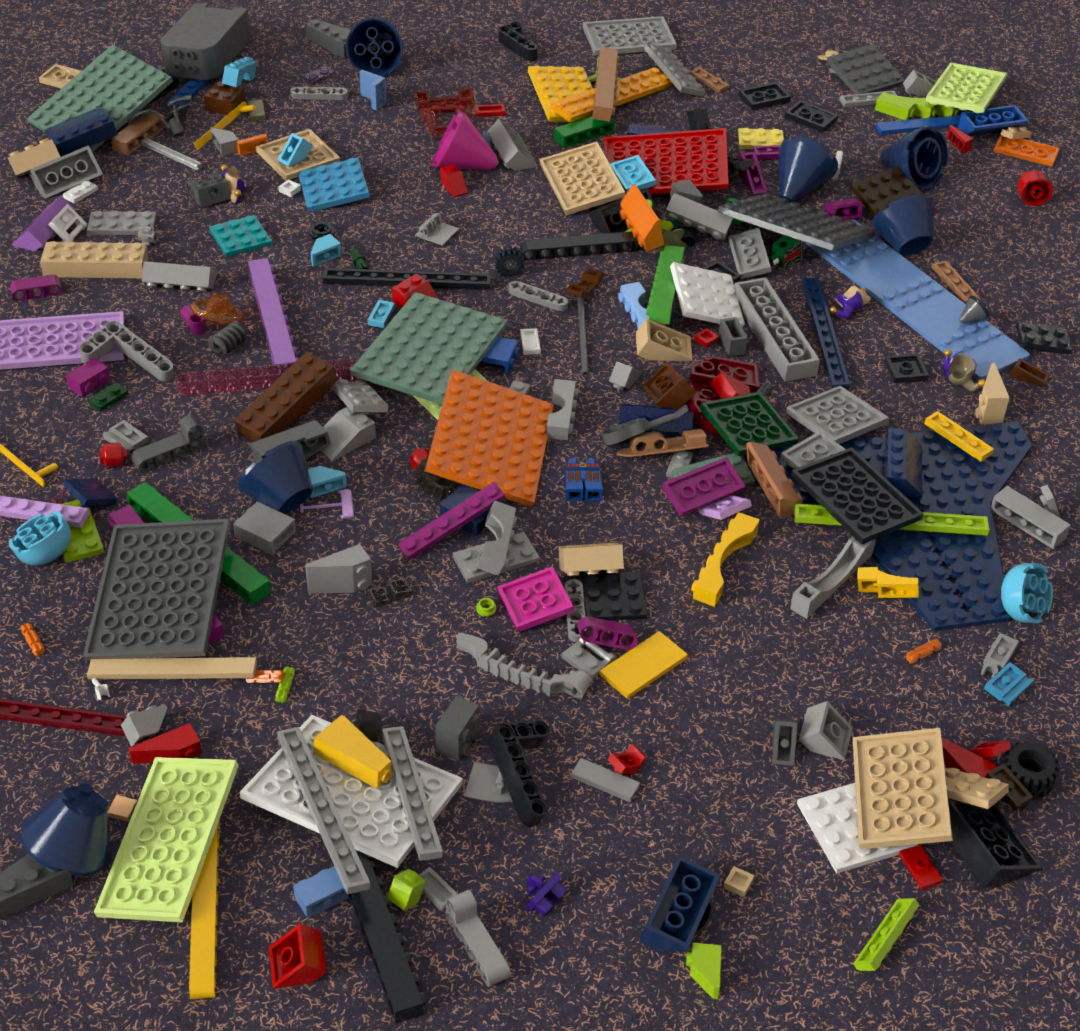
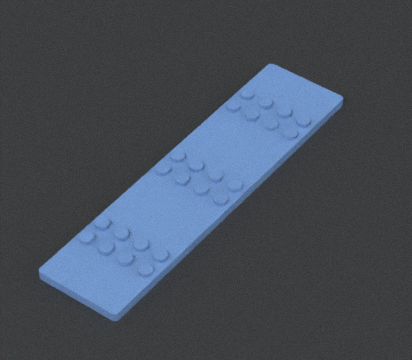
(923, 304)

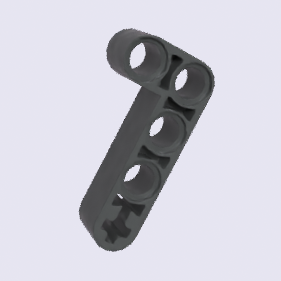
(170, 448)

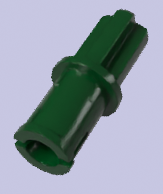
(358, 259)

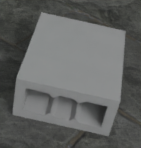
(264, 527)

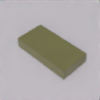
(258, 113)

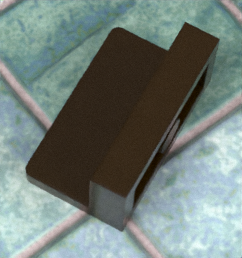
(1018, 795)

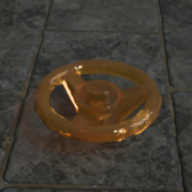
(217, 309)

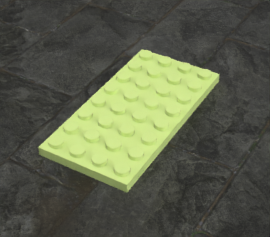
(167, 840)

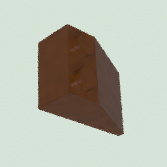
(669, 388)

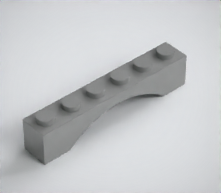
(816, 592)

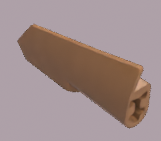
(690, 440)

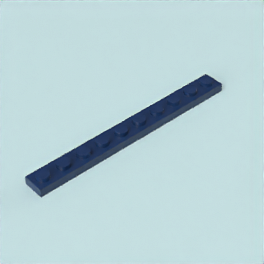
(825, 333)

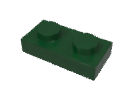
(108, 396)

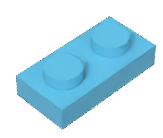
(381, 313)

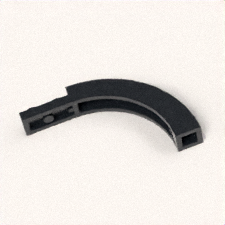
(699, 120)

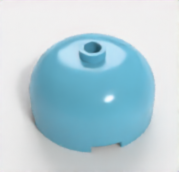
(41, 539)
(1027, 590)

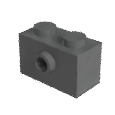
(732, 336)

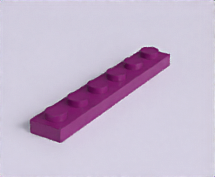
(451, 521)

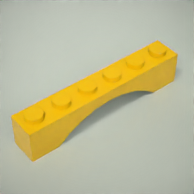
(710, 583)

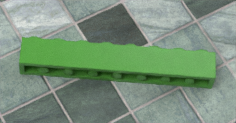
(663, 289)

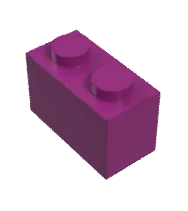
(846, 208)
(88, 377)

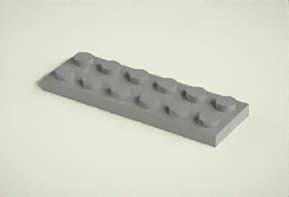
(674, 70)

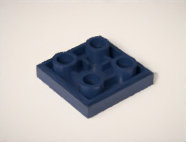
(89, 492)

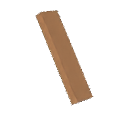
(954, 280)

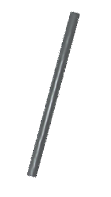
(583, 339)

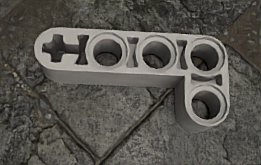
(462, 913)

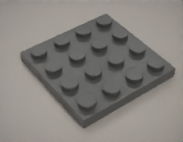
(865, 70)

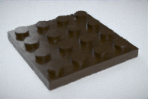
(883, 189)

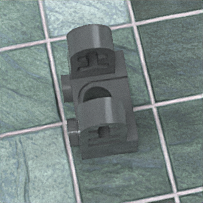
(200, 190)

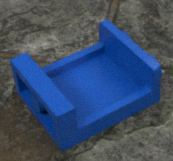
(502, 353)

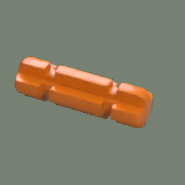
(32, 639)
(923, 651)
(267, 676)

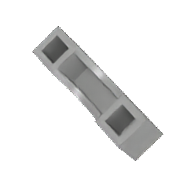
(559, 423)
(493, 554)

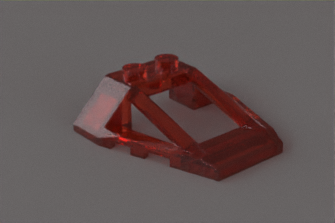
(425, 104)

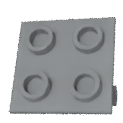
(436, 231)

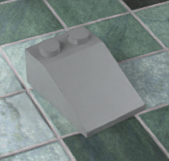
(347, 432)
(340, 572)

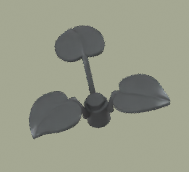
(174, 123)

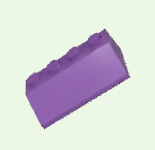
(39, 231)

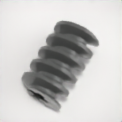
(227, 338)

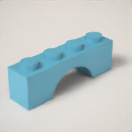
(238, 70)

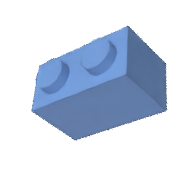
(320, 892)

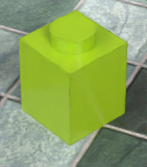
(406, 889)

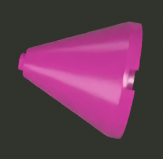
(464, 147)

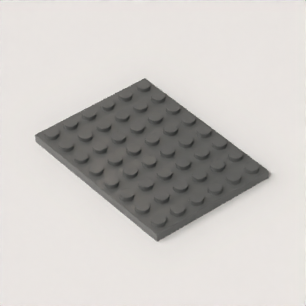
(797, 221)
(158, 590)

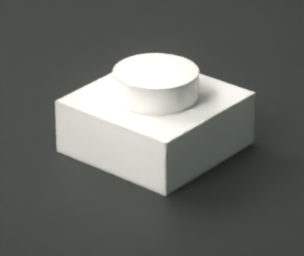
(289, 188)

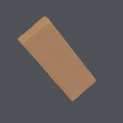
(710, 80)

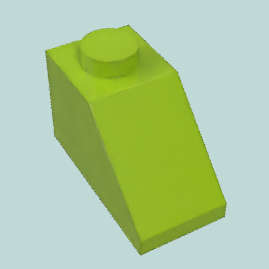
(705, 966)

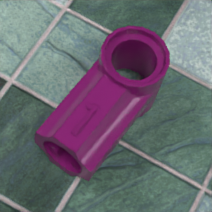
(195, 322)

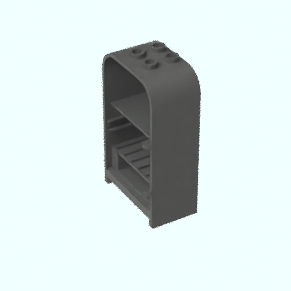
(205, 41)

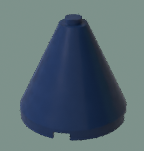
(920, 156)
(803, 167)

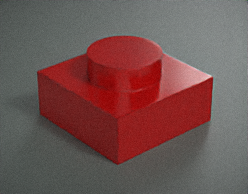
(706, 338)

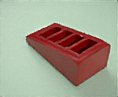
(962, 140)

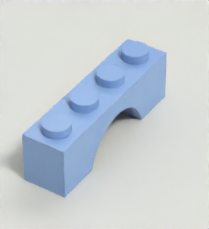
(633, 298)

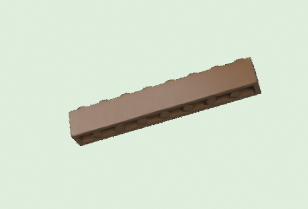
(606, 84)

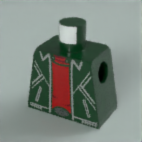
(786, 252)

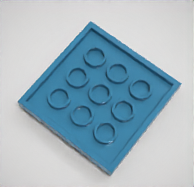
(333, 184)

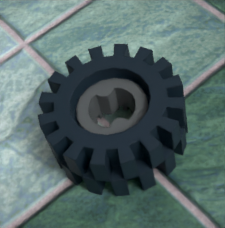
(507, 255)

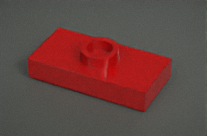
(990, 749)
(920, 867)

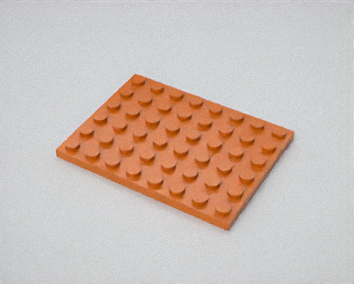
(490, 437)

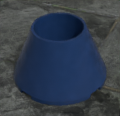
(907, 224)
(279, 479)

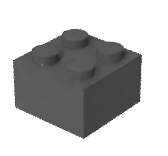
(458, 728)

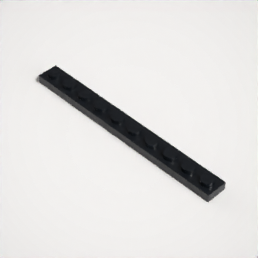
(393, 278)

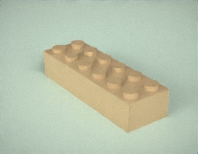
(94, 259)

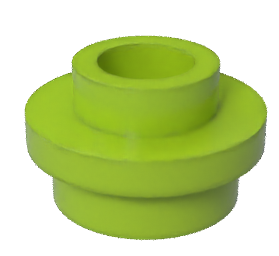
(486, 607)

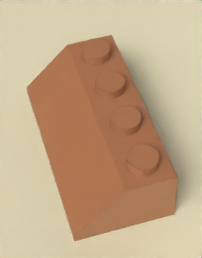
(772, 479)

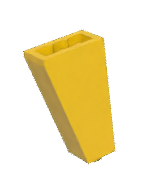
(352, 752)

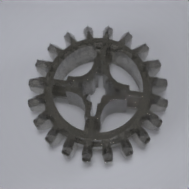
(434, 485)

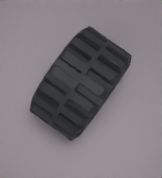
(1036, 758)

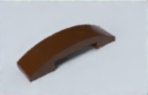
(587, 285)

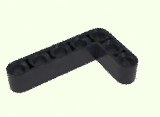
(507, 748)

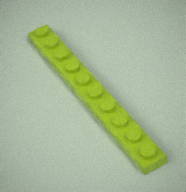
(931, 521)

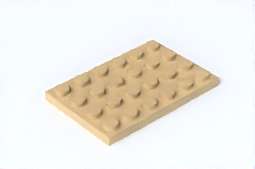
(582, 178)
(901, 789)

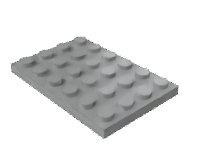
(629, 34)

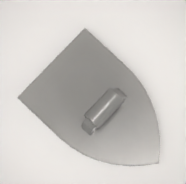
(487, 784)

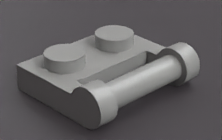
(586, 662)

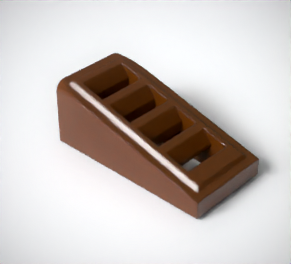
(1029, 373)

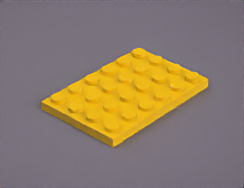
(556, 84)

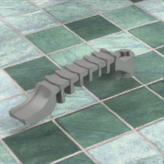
(573, 683)

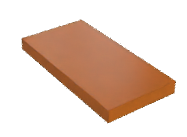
(1027, 150)

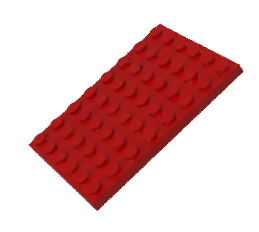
(676, 157)

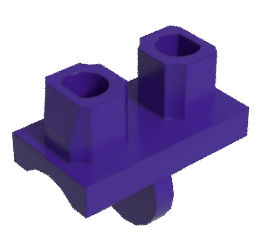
(539, 901)

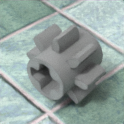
(147, 235)

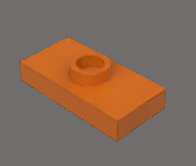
(249, 145)

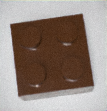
(224, 98)

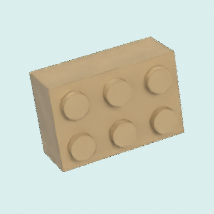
(33, 157)
(591, 558)

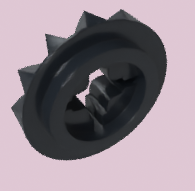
(316, 230)

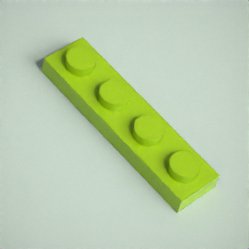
(886, 934)

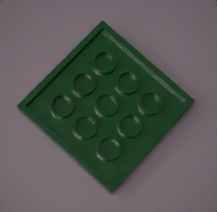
(748, 420)

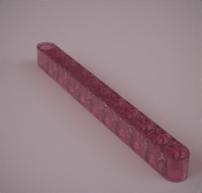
(247, 378)

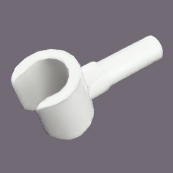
(101, 689)

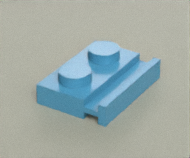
(1008, 684)

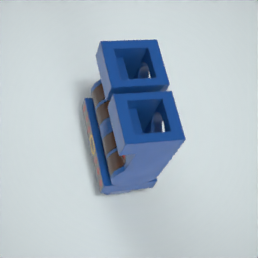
(582, 475)

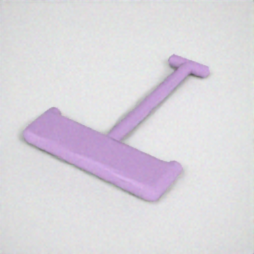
(346, 503)

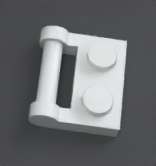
(64, 220)

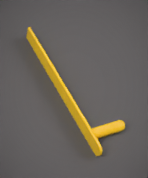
(243, 107)
(37, 476)

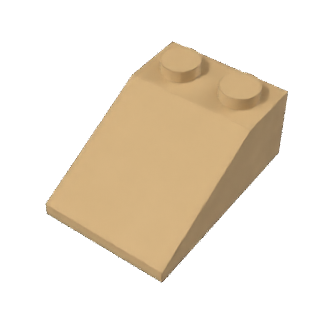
(662, 343)
(993, 399)

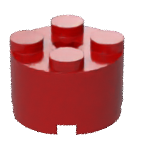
(1034, 188)

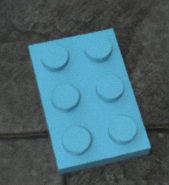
(631, 172)

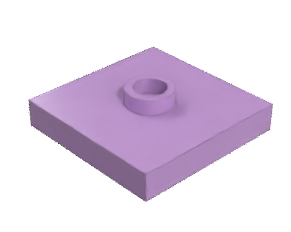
(725, 507)

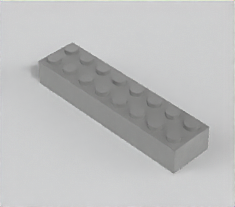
(776, 330)

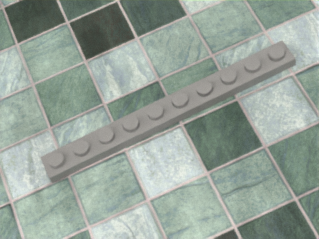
(324, 811)

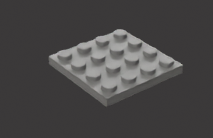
(837, 415)

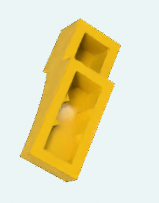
(886, 585)

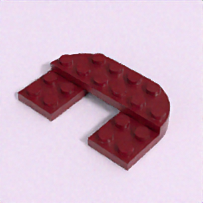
(705, 372)

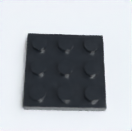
(614, 596)

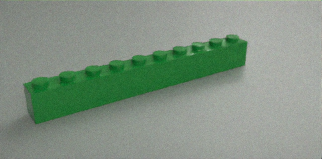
(235, 571)

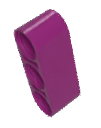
(35, 287)
(614, 639)

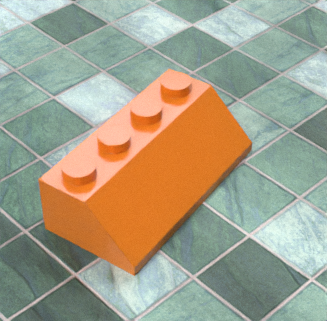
(641, 219)

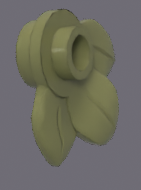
(673, 239)

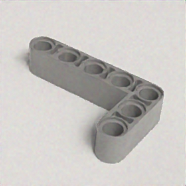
(118, 336)

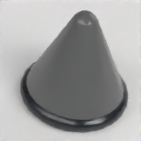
(974, 310)

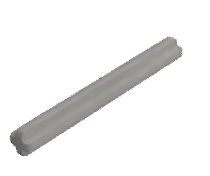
(170, 153)

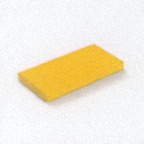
(643, 664)

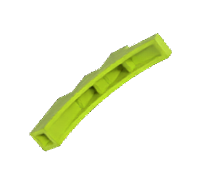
(907, 107)

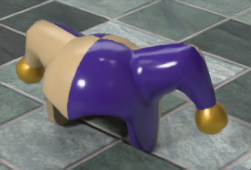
(235, 183)
(850, 301)

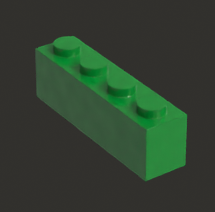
(582, 131)

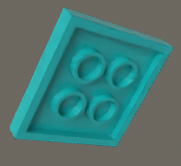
(240, 235)

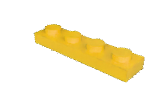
(959, 436)

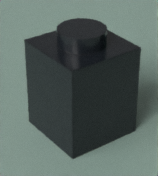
(369, 724)

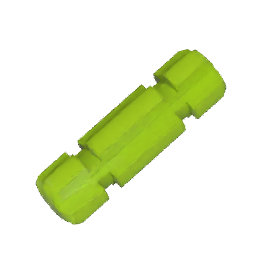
(284, 687)

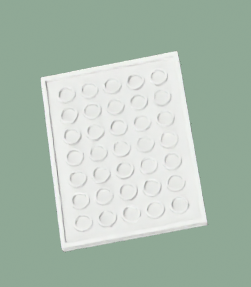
(370, 815)

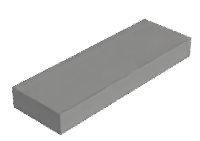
(605, 780)

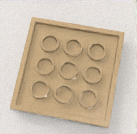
(318, 156)

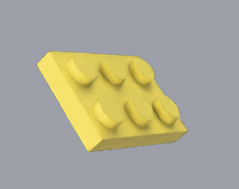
(759, 137)

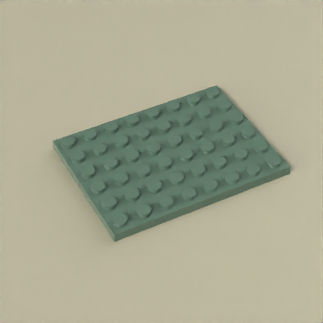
(112, 82)
(426, 344)

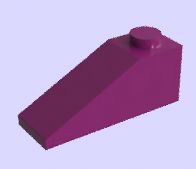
(753, 176)

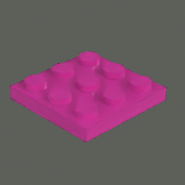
(535, 599)

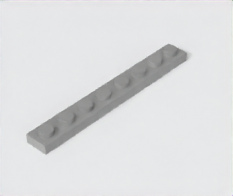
(412, 794)

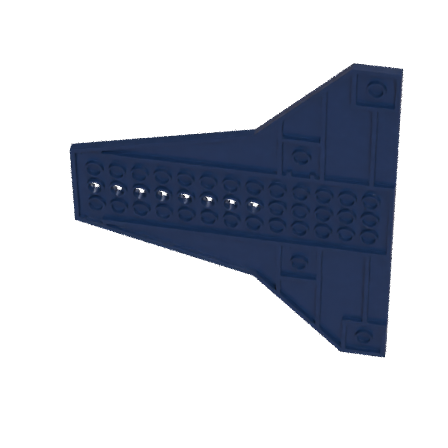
(950, 485)

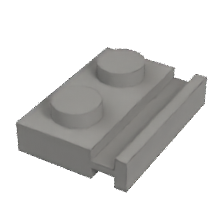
(126, 435)

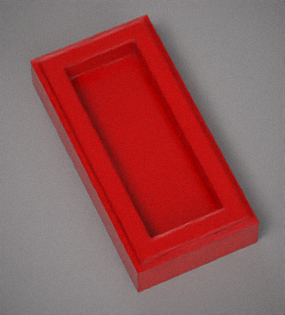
(490, 110)

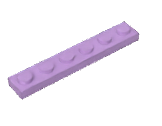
(27, 509)

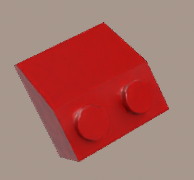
(403, 291)
(297, 957)

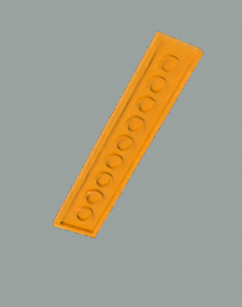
(628, 89)

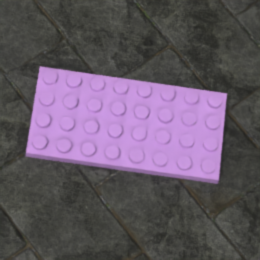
(51, 339)

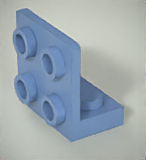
(373, 87)

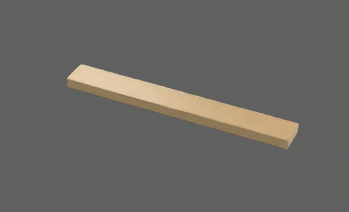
(172, 668)

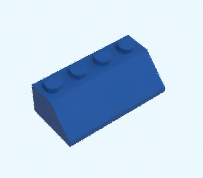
(991, 120)

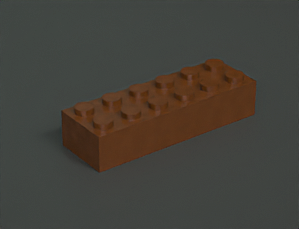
(286, 398)

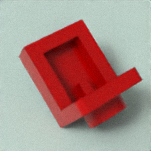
(628, 762)

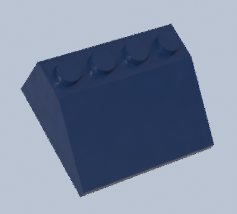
(82, 131)

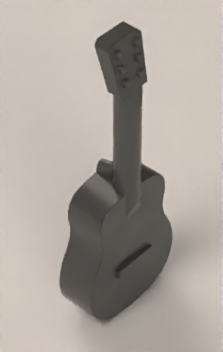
(637, 426)

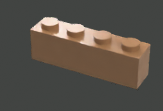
(130, 137)

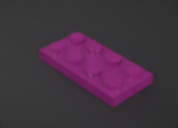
(703, 486)

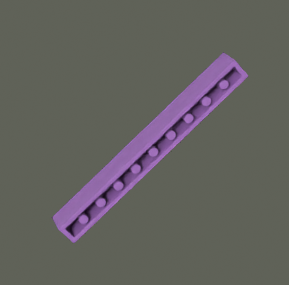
(272, 312)

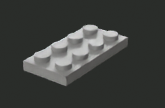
(119, 222)
(749, 253)
(359, 396)
(520, 555)

